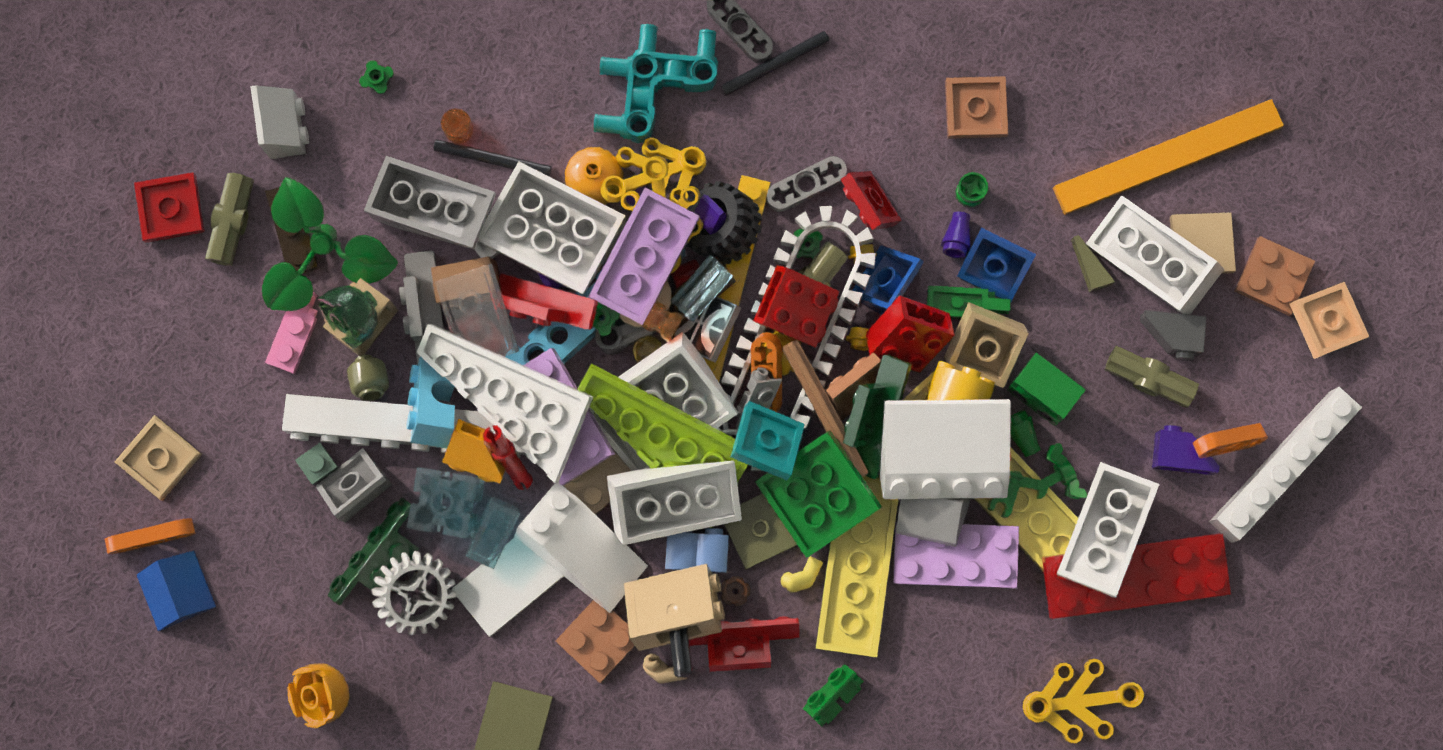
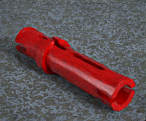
(504, 452)

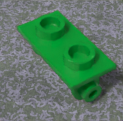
(822, 703)

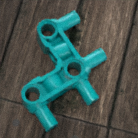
(667, 71)

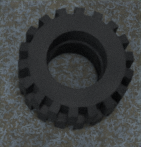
(738, 230)

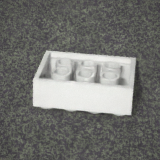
(552, 228)
(680, 378)
(945, 449)

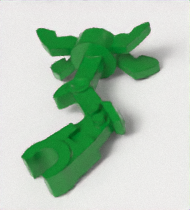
(1063, 472)

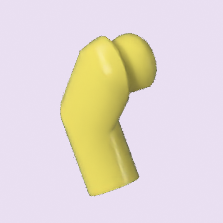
(803, 579)

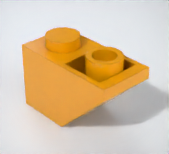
(471, 453)

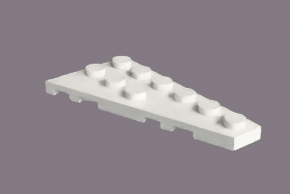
(527, 405)

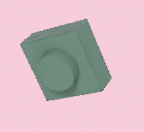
(316, 463)

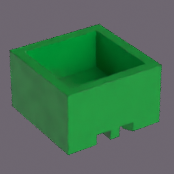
(1046, 389)

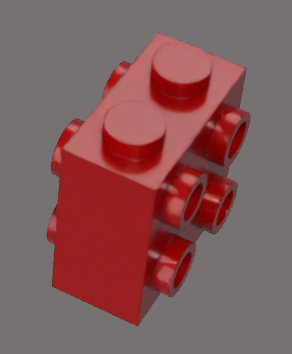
(797, 306)
(910, 332)

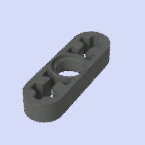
(748, 48)

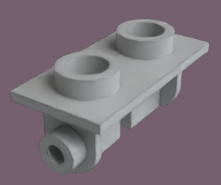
(761, 391)

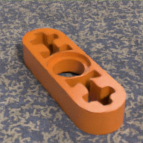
(773, 361)
(1230, 440)
(150, 536)

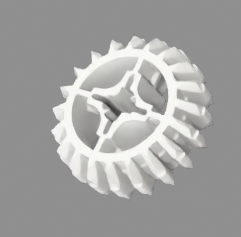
(417, 581)

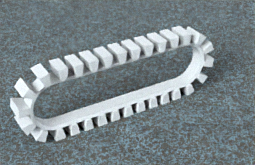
(846, 315)

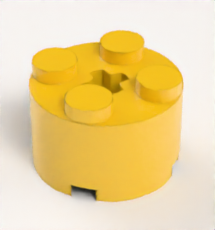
(958, 385)

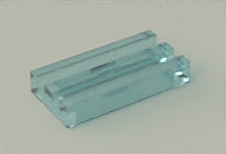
(699, 285)

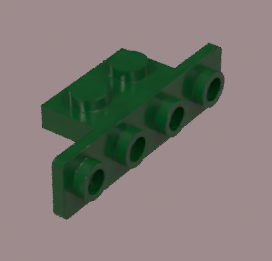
(866, 421)
(382, 545)

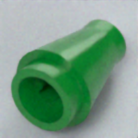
(1023, 433)

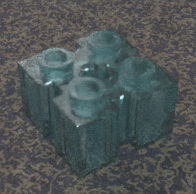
(431, 514)

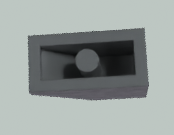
(1176, 332)

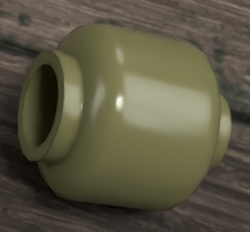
(368, 378)

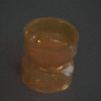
(458, 132)
(663, 321)

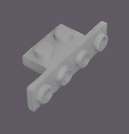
(419, 296)

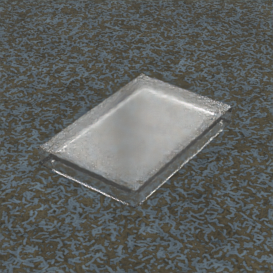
(477, 309)

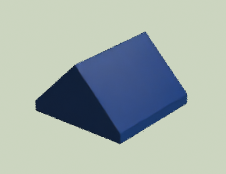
(996, 264)
(889, 278)
(175, 589)

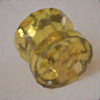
(645, 346)

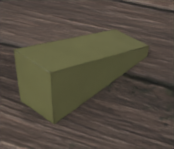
(1093, 271)

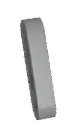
(783, 186)

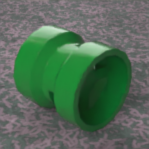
(974, 184)

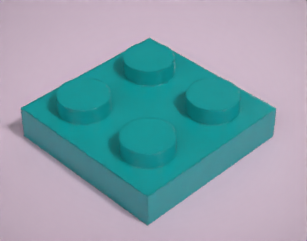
(767, 440)

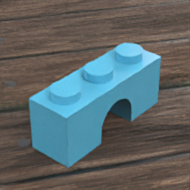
(430, 420)

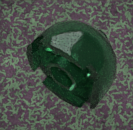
(350, 312)

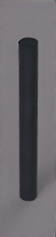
(775, 63)
(486, 156)

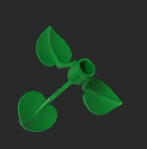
(300, 208)

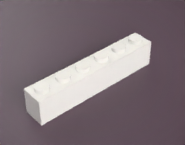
(1285, 464)

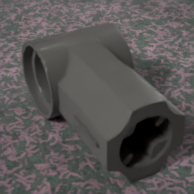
(626, 336)

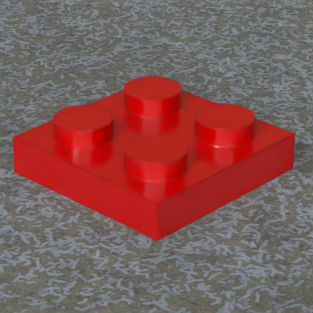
(871, 200)
(169, 207)

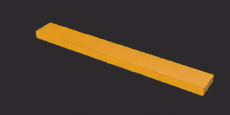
(1168, 157)

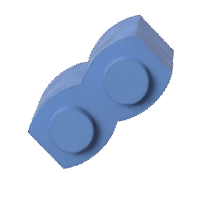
(695, 549)

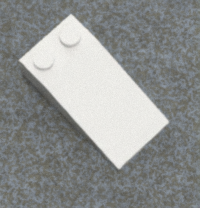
(1155, 256)
(673, 500)
(1108, 529)
(580, 546)

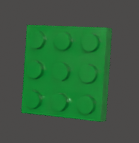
(820, 496)

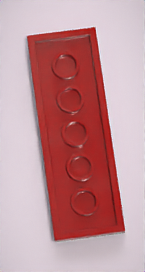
(1155, 576)

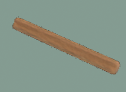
(820, 400)

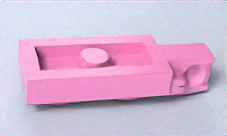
(293, 338)

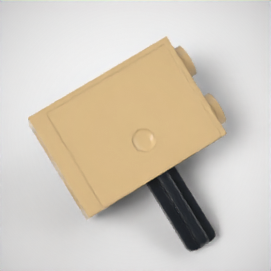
(673, 610)

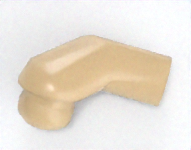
(659, 670)

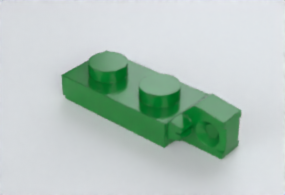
(955, 300)

